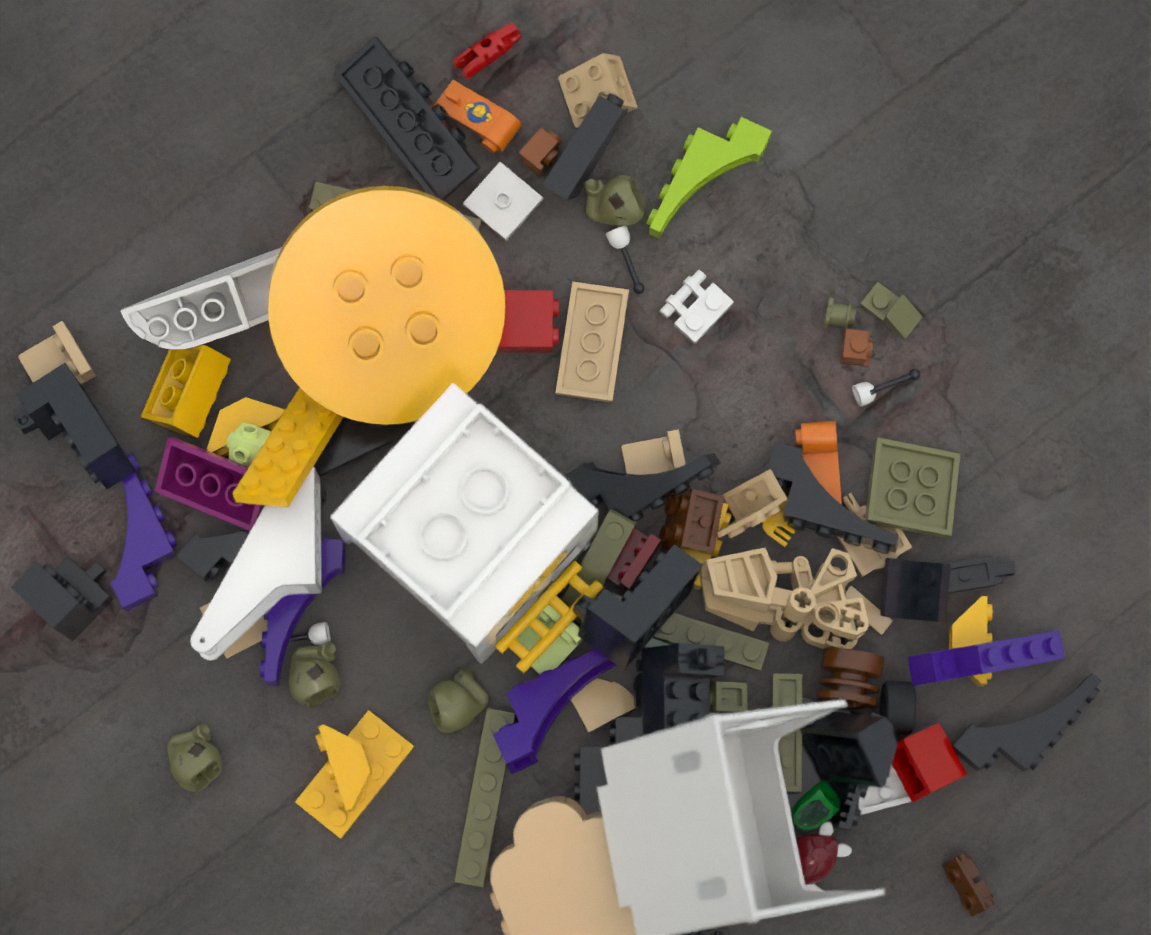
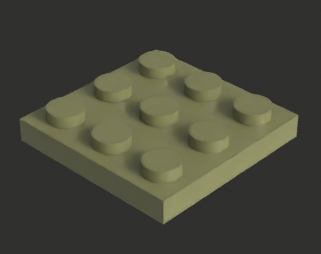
(912, 488)

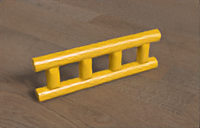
(530, 618)

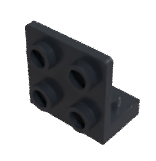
(915, 590)

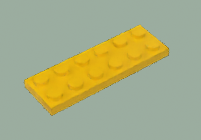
(288, 453)

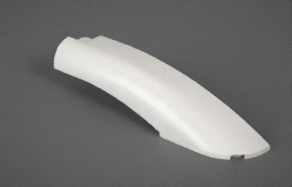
(206, 306)

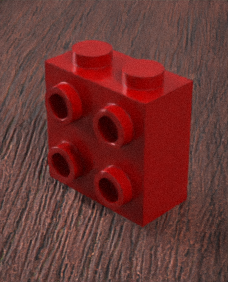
(529, 322)
(926, 762)

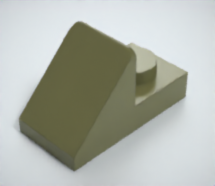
(891, 310)

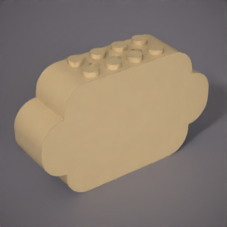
(558, 875)

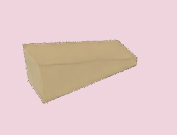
(875, 620)

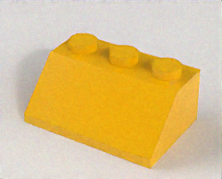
(186, 389)

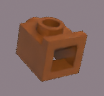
(540, 151)
(856, 348)

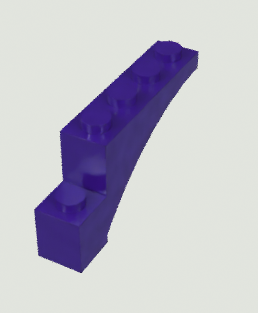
(145, 543)
(287, 612)
(986, 658)
(540, 703)

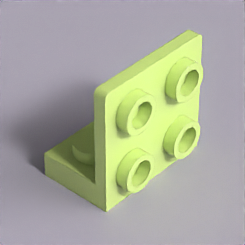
(559, 649)

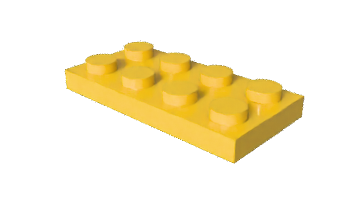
(385, 754)

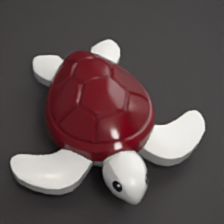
(819, 855)

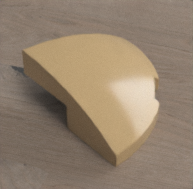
(602, 702)

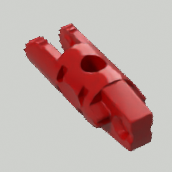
(487, 50)

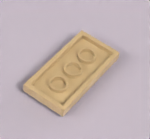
(592, 342)

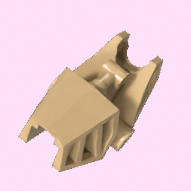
(744, 592)

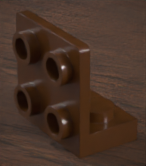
(692, 521)

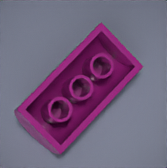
(205, 482)

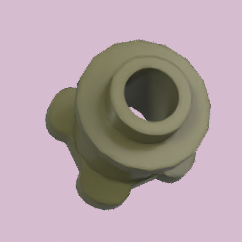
(839, 314)

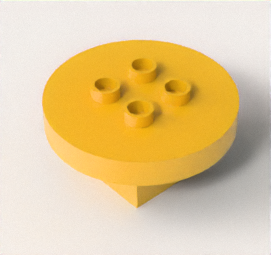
(385, 304)

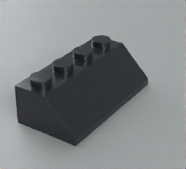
(852, 747)

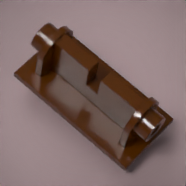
(973, 896)

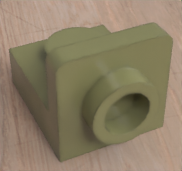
(728, 697)

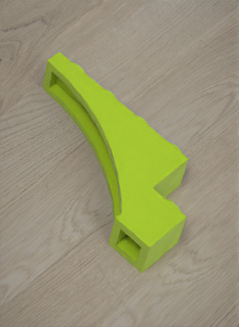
(704, 160)

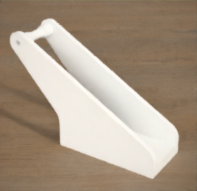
(274, 562)

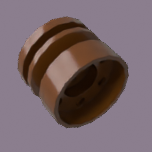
(850, 677)

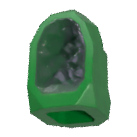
(815, 807)

